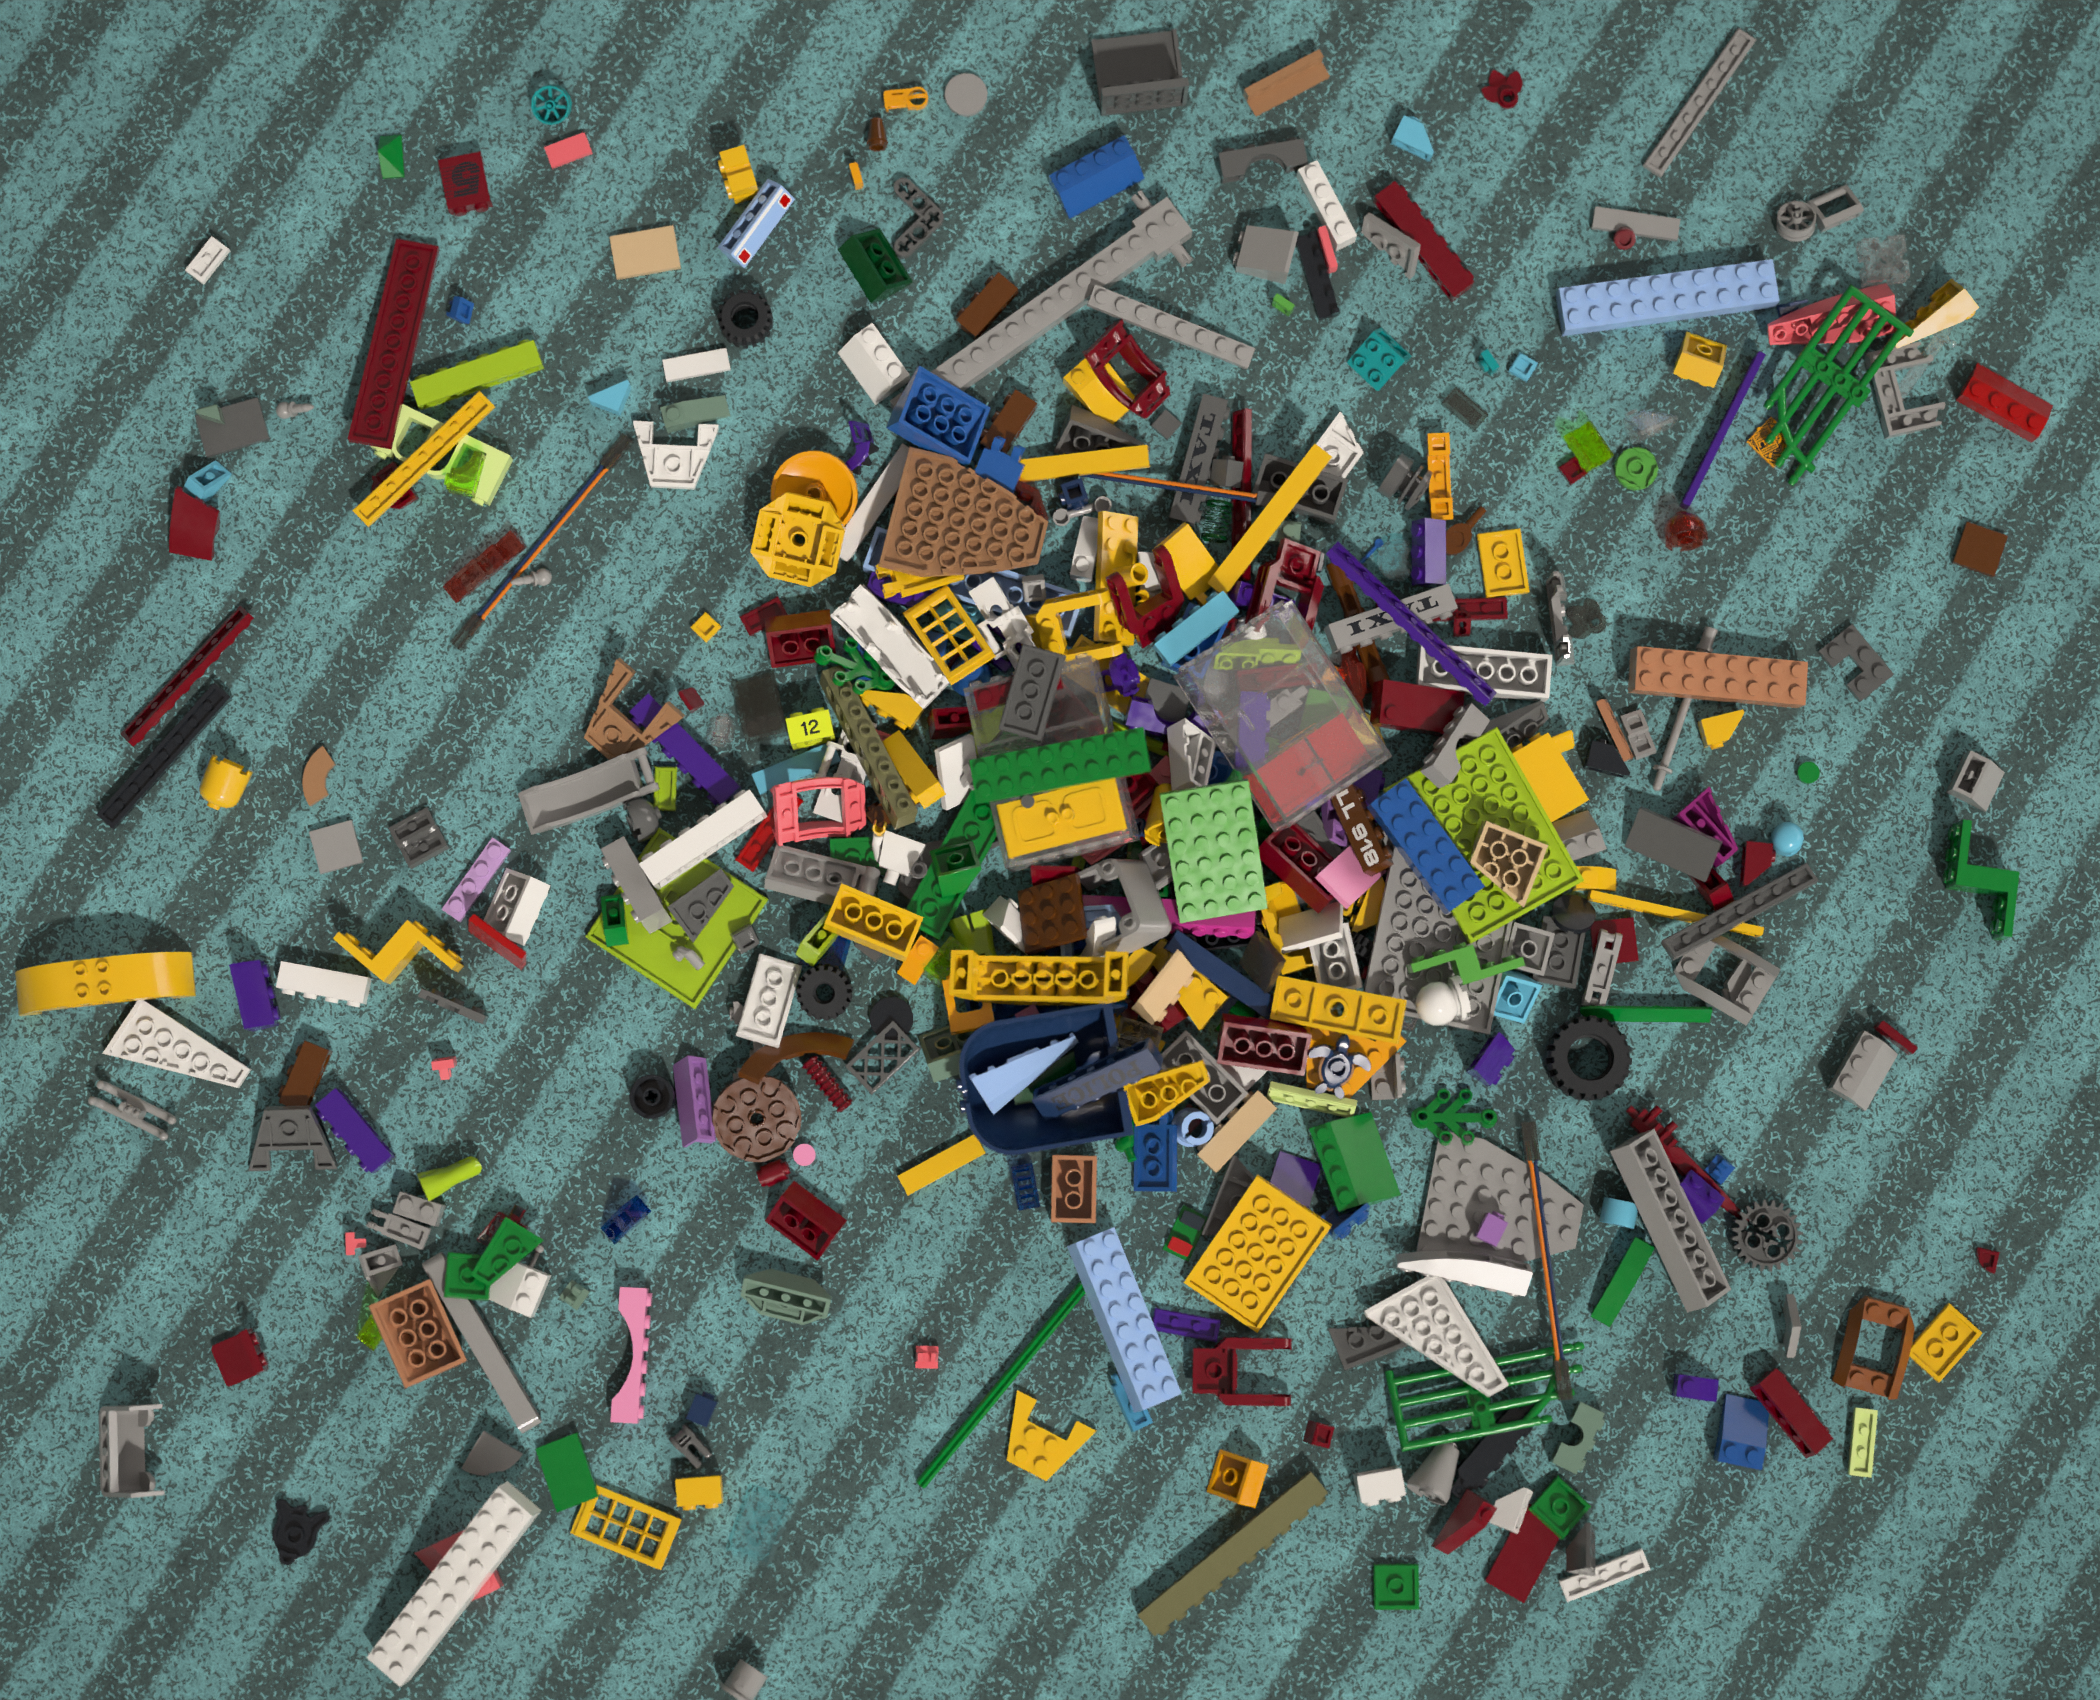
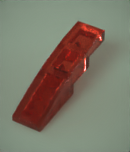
(484, 566)

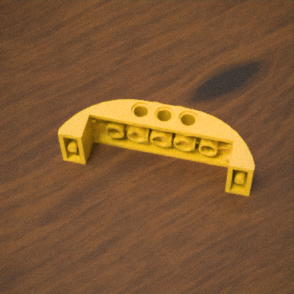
(1039, 979)
(104, 981)

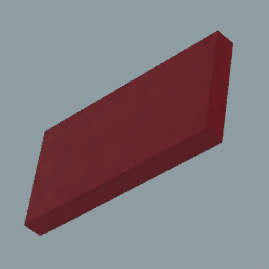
(1522, 1558)

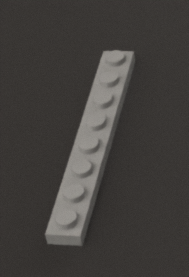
(1170, 327)

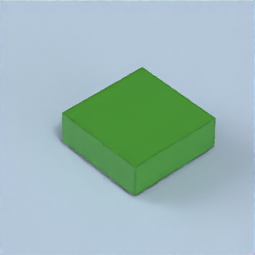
(1282, 305)

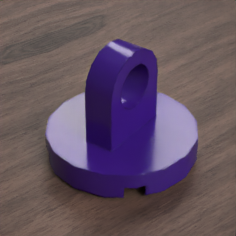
(1123, 675)

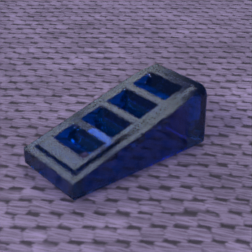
(1020, 1168)

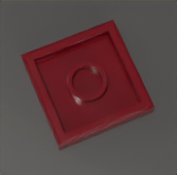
(1625, 926)

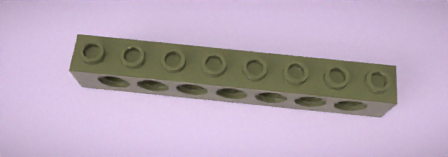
(869, 749)

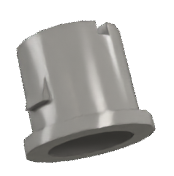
(744, 1681)

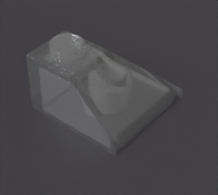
(1646, 424)

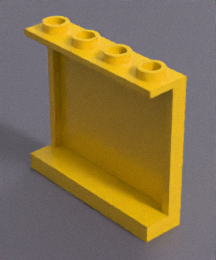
(1549, 776)

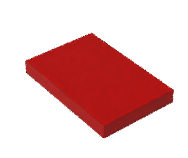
(497, 941)

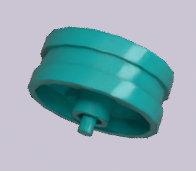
(551, 104)

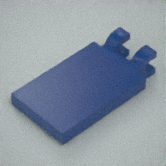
(999, 466)
(1156, 1155)

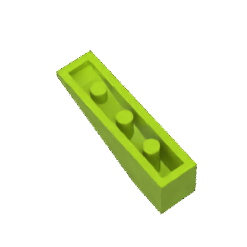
(816, 942)

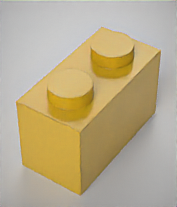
(699, 1491)

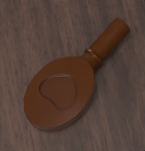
(1460, 534)

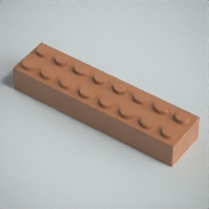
(1717, 677)

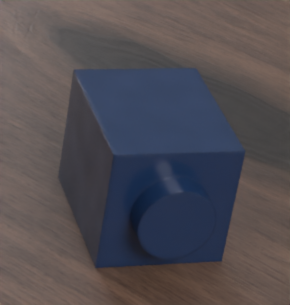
(702, 1408)

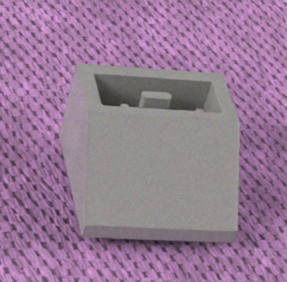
(1975, 780)

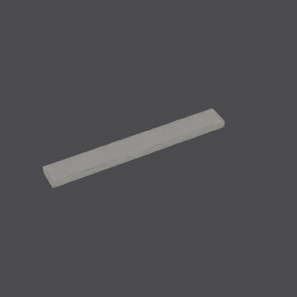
(1699, 103)

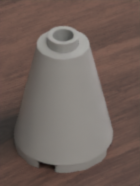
(1436, 1474)

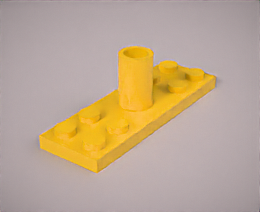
(1116, 552)
(1321, 1004)

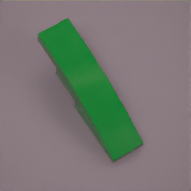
(1622, 1281)

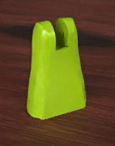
(974, 933)
(440, 1180)

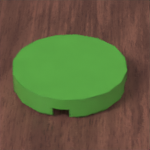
(1636, 468)

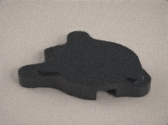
(296, 1531)

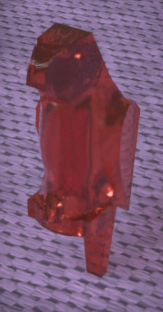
(1354, 676)

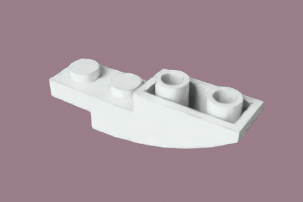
(1098, 933)

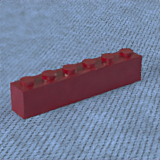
(1433, 253)

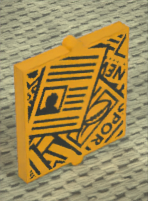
(1767, 452)

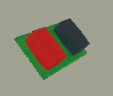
(1185, 1233)

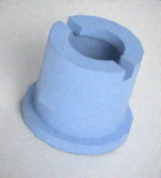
(1182, 1120)

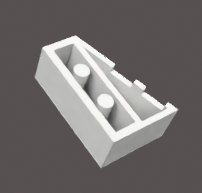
(1189, 755)

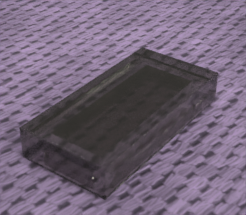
(1464, 409)

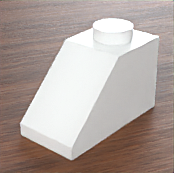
(1511, 1510)

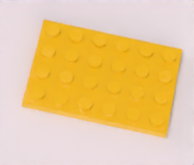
(1257, 1253)

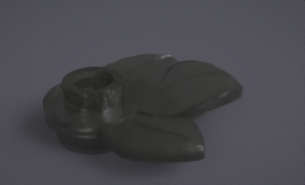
(1582, 619)

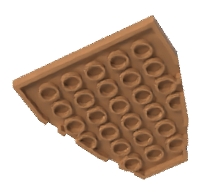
(957, 522)

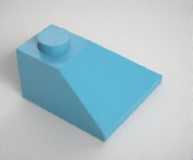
(1516, 996)

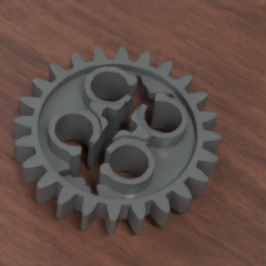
(1758, 1253)

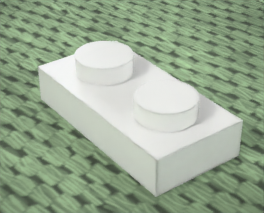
(207, 260)

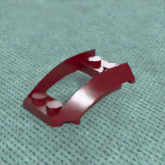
(1106, 347)

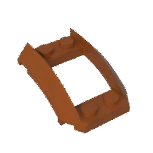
(1863, 1377)

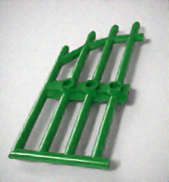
(1833, 376)
(1479, 1405)

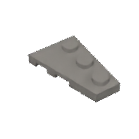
(1398, 245)

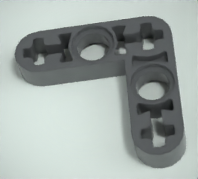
(923, 214)

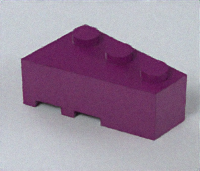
(1705, 817)

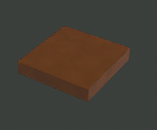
(1979, 549)

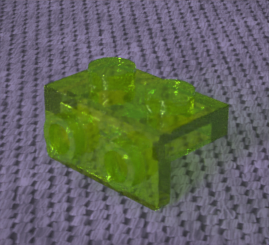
(1588, 446)

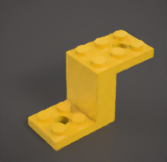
(399, 951)

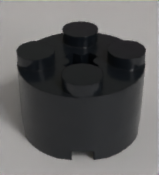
(641, 1091)

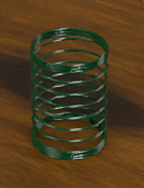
(1225, 507)

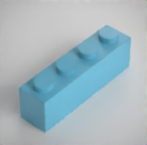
(1196, 628)

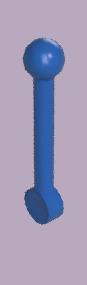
(1377, 544)

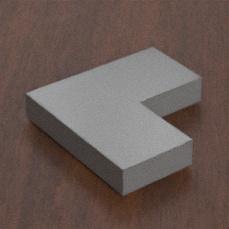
(1793, 1326)

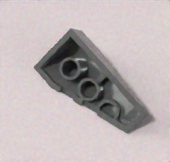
(1088, 432)
(1518, 724)

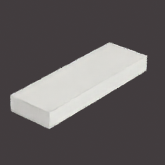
(696, 365)

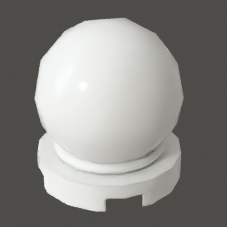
(1441, 1002)

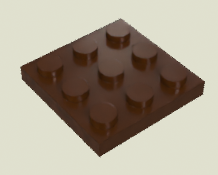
(1052, 914)

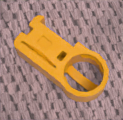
(901, 98)

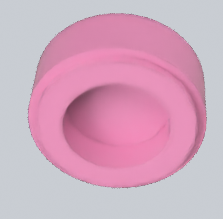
(804, 1154)

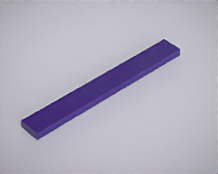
(1722, 430)

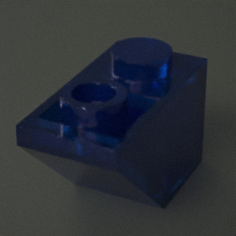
(625, 1219)

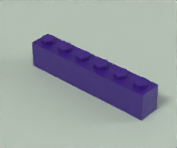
(688, 753)

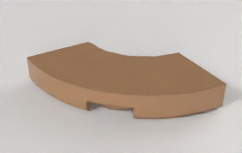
(315, 776)

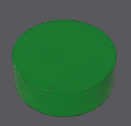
(1808, 772)

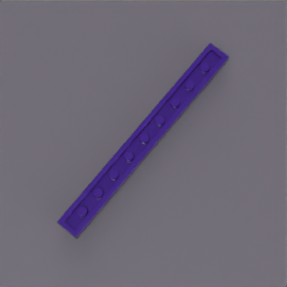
(1411, 623)

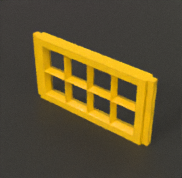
(970, 664)
(664, 1542)

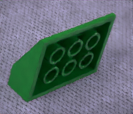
(1353, 1162)

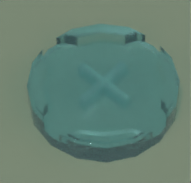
(1395, 560)

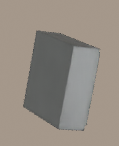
(1166, 425)
(744, 938)

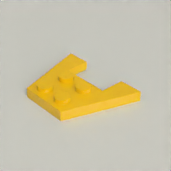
(1037, 1448)

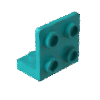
(1378, 358)

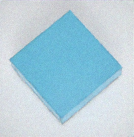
(1523, 367)

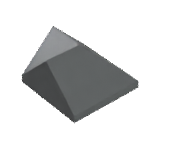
(1582, 1552)

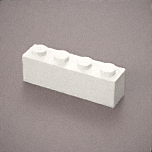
(1326, 205)
(323, 983)

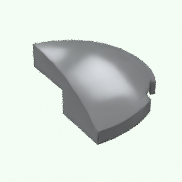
(490, 1456)

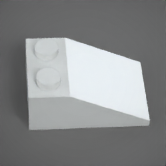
(520, 1289)

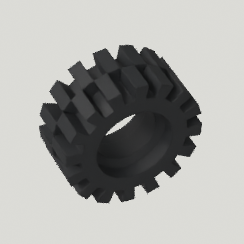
(1362, 946)

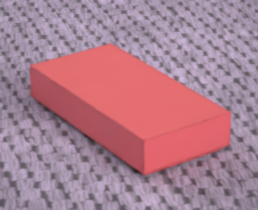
(568, 150)
(1326, 246)

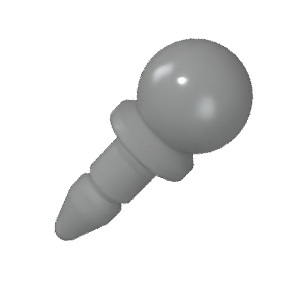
(286, 410)
(540, 577)

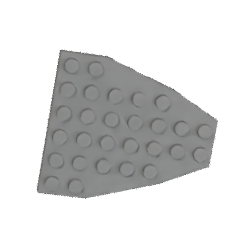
(1487, 1179)

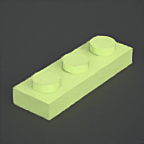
(1862, 1442)

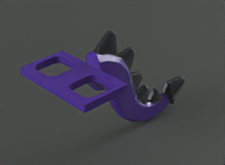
(863, 449)

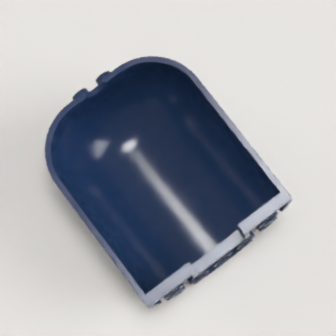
(1022, 1127)

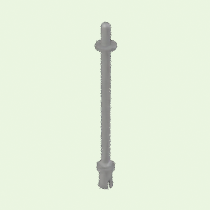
(1704, 646)

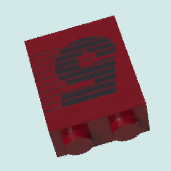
(465, 184)

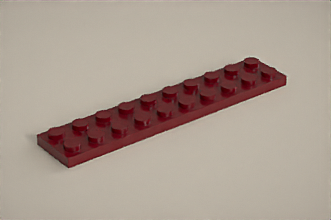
(393, 344)

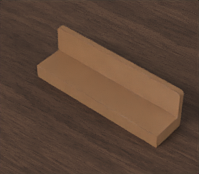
(1286, 83)

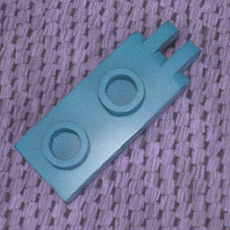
(1134, 1420)

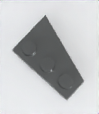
(700, 903)

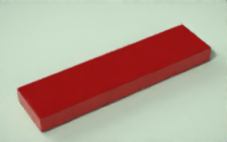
(760, 842)

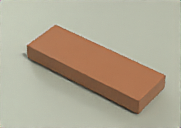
(1615, 729)

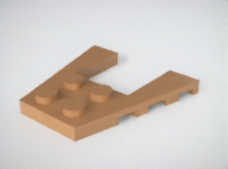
(612, 731)

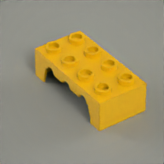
(1282, 903)

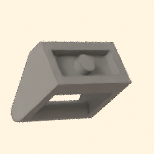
(1841, 217)

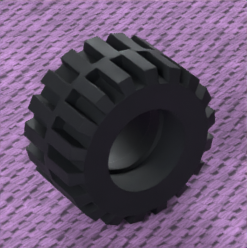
(742, 301)

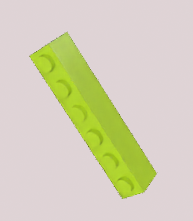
(477, 374)

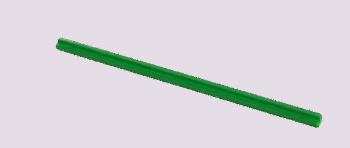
(1001, 1386)

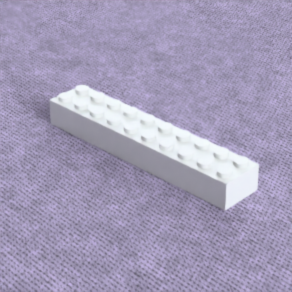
(453, 1583)

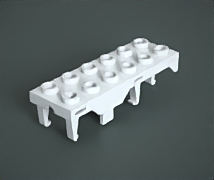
(891, 646)

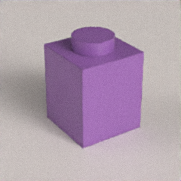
(1491, 1228)

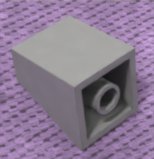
(1265, 253)

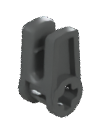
(691, 1438)

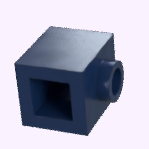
(1073, 495)

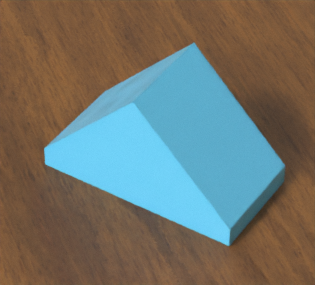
(612, 398)

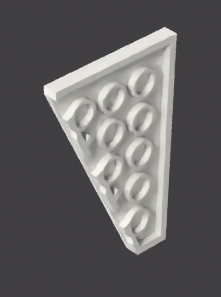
(1436, 1326)

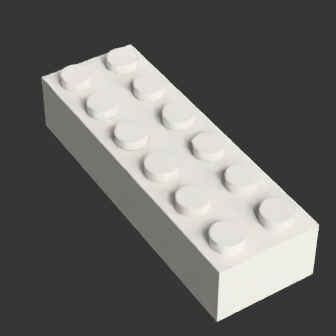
(1507, 672)
(703, 839)

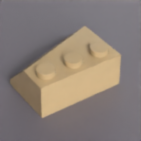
(1507, 859)

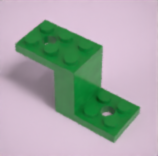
(1981, 880)

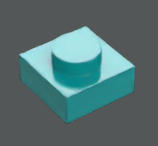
(1487, 362)

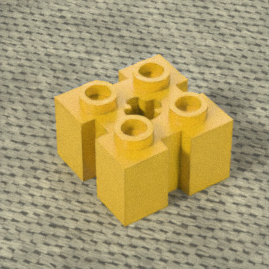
(739, 174)

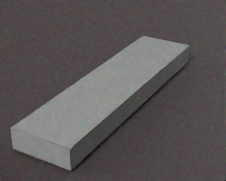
(1642, 224)

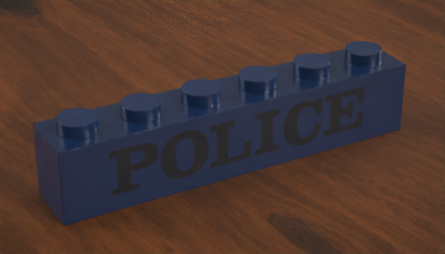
(1098, 1079)

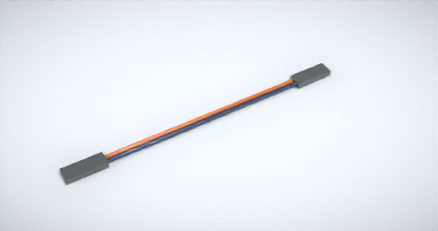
(1262, 500)

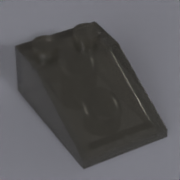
(760, 708)

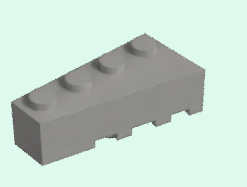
(635, 884)

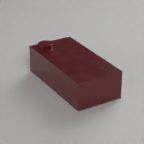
(1413, 707)
(1263, 1044)

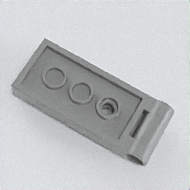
(816, 875)

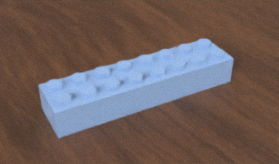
(1124, 1320)

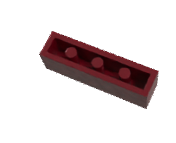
(1791, 1413)

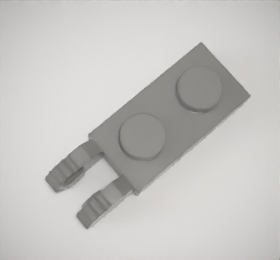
(401, 1229)

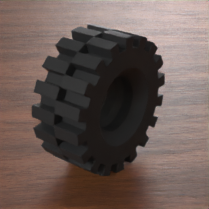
(828, 975)

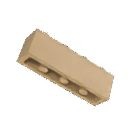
(1236, 1131)

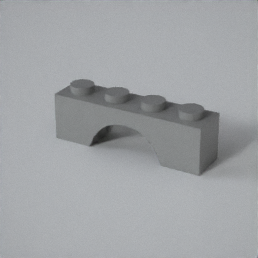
(1442, 763)

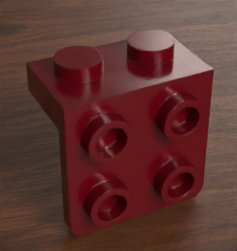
(240, 1357)

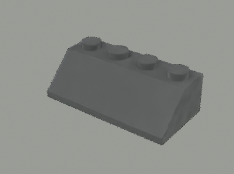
(1318, 502)

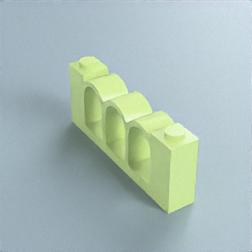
(495, 464)

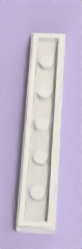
(873, 504)

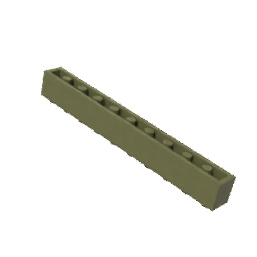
(1232, 1553)

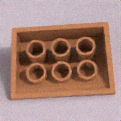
(417, 1333)

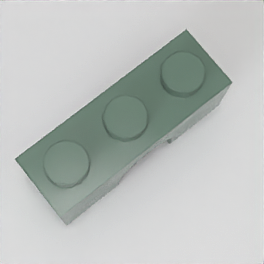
(1572, 1456)

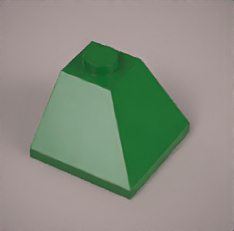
(955, 867)

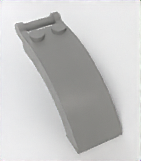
(587, 792)

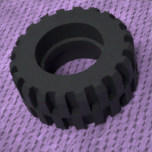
(1616, 1048)

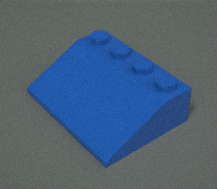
(938, 417)

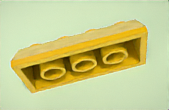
(873, 922)

